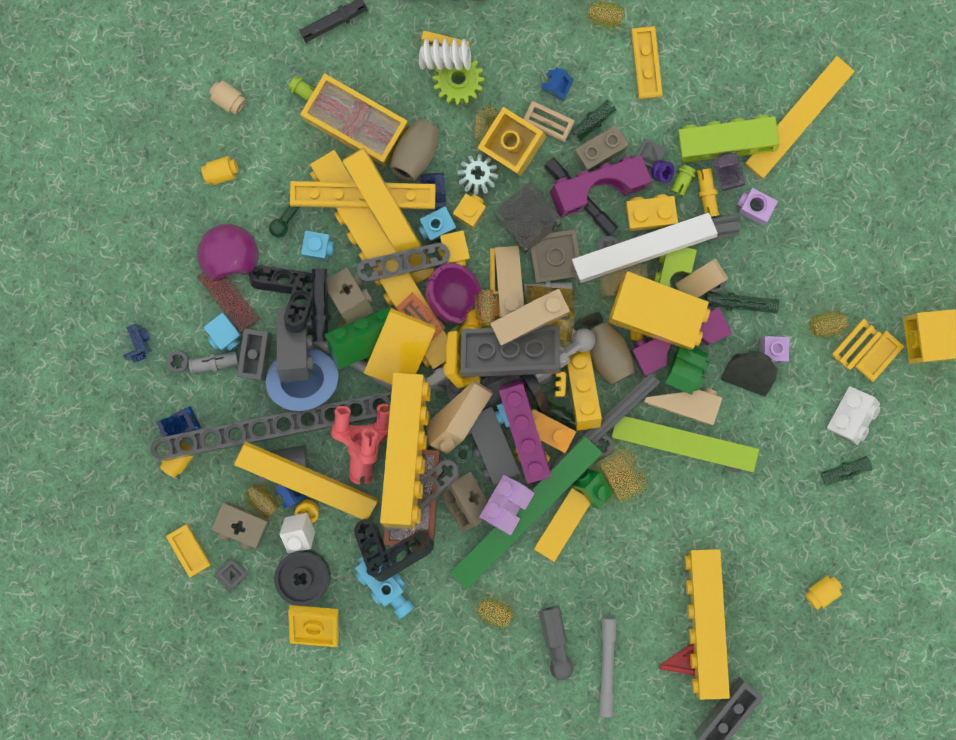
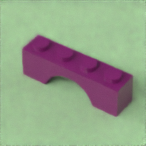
(626, 176)
(653, 354)
(524, 431)

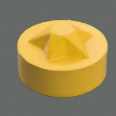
(309, 507)

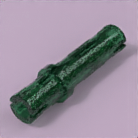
(769, 305)

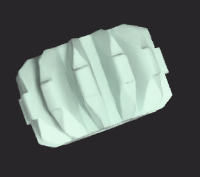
(485, 169)

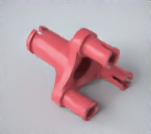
(362, 441)

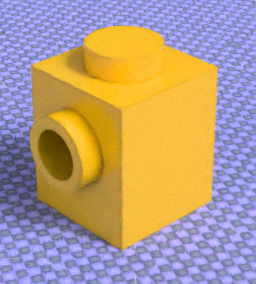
(470, 211)
(457, 246)

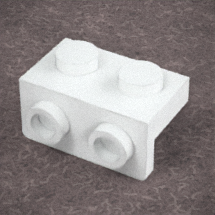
(854, 415)

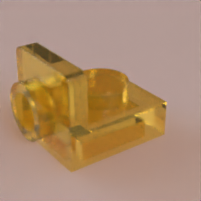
(482, 126)

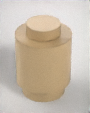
(227, 97)

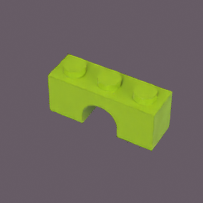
(675, 263)

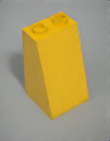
(659, 311)
(930, 336)

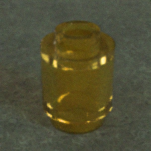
(605, 14)
(487, 307)
(828, 324)
(262, 500)
(495, 612)

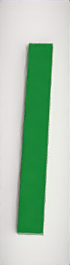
(546, 493)

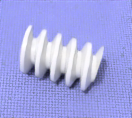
(445, 55)

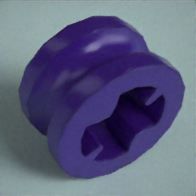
(662, 171)

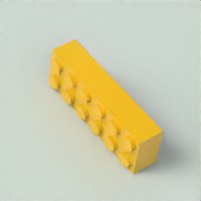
(404, 451)

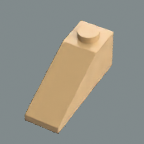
(509, 279)
(530, 317)
(699, 406)
(456, 419)

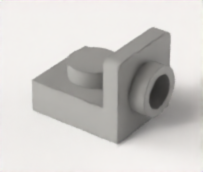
(438, 379)

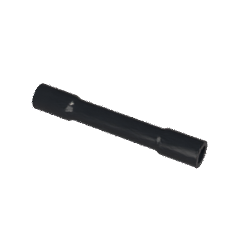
(602, 220)

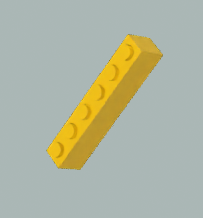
(708, 624)

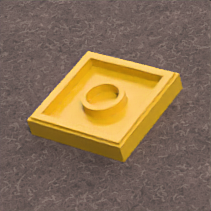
(313, 626)

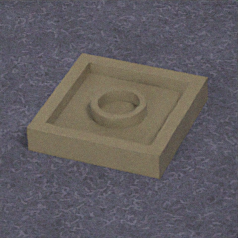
(554, 256)

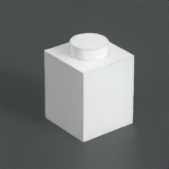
(297, 533)

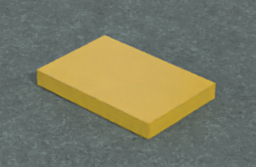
(399, 346)

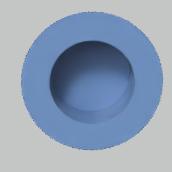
(306, 393)

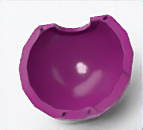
(227, 251)
(452, 292)

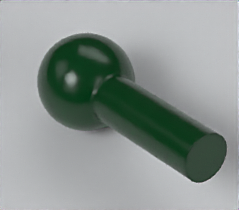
(279, 227)

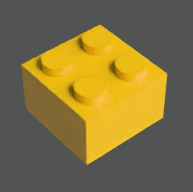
(512, 141)

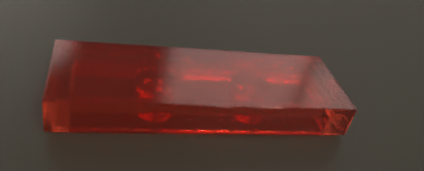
(230, 301)

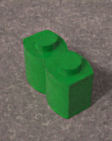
(687, 369)

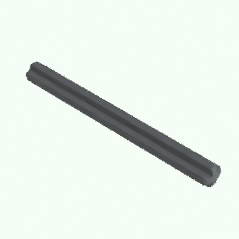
(619, 411)

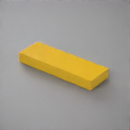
(646, 62)
(562, 524)

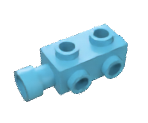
(396, 584)

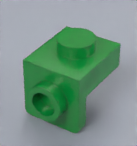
(594, 487)

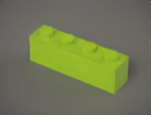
(738, 136)

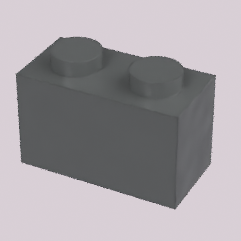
(254, 354)

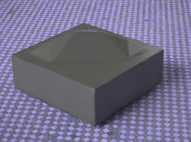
(651, 152)
(230, 575)

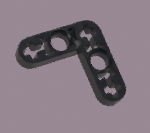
(294, 287)
(383, 556)

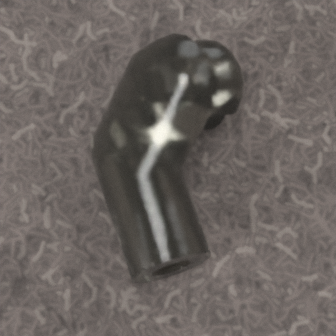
(588, 321)

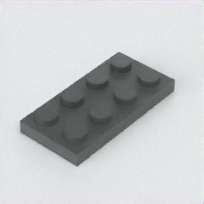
(530, 354)

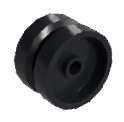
(288, 579)

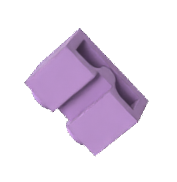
(505, 504)

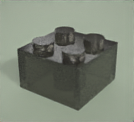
(527, 217)

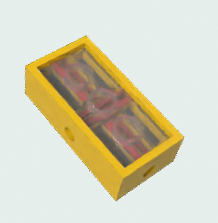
(354, 119)

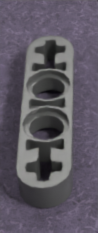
(403, 260)
(427, 499)

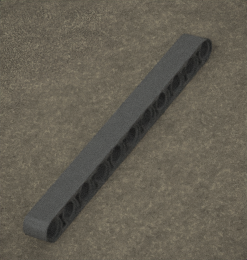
(271, 422)

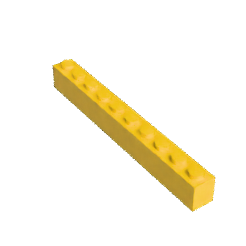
(374, 243)

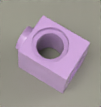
(766, 203)
(776, 348)

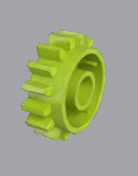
(461, 92)

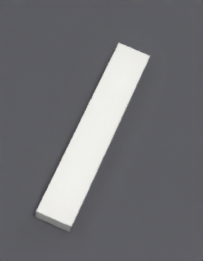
(644, 247)

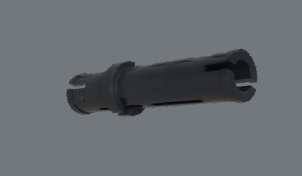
(333, 20)
(320, 305)

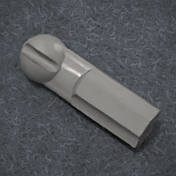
(582, 340)

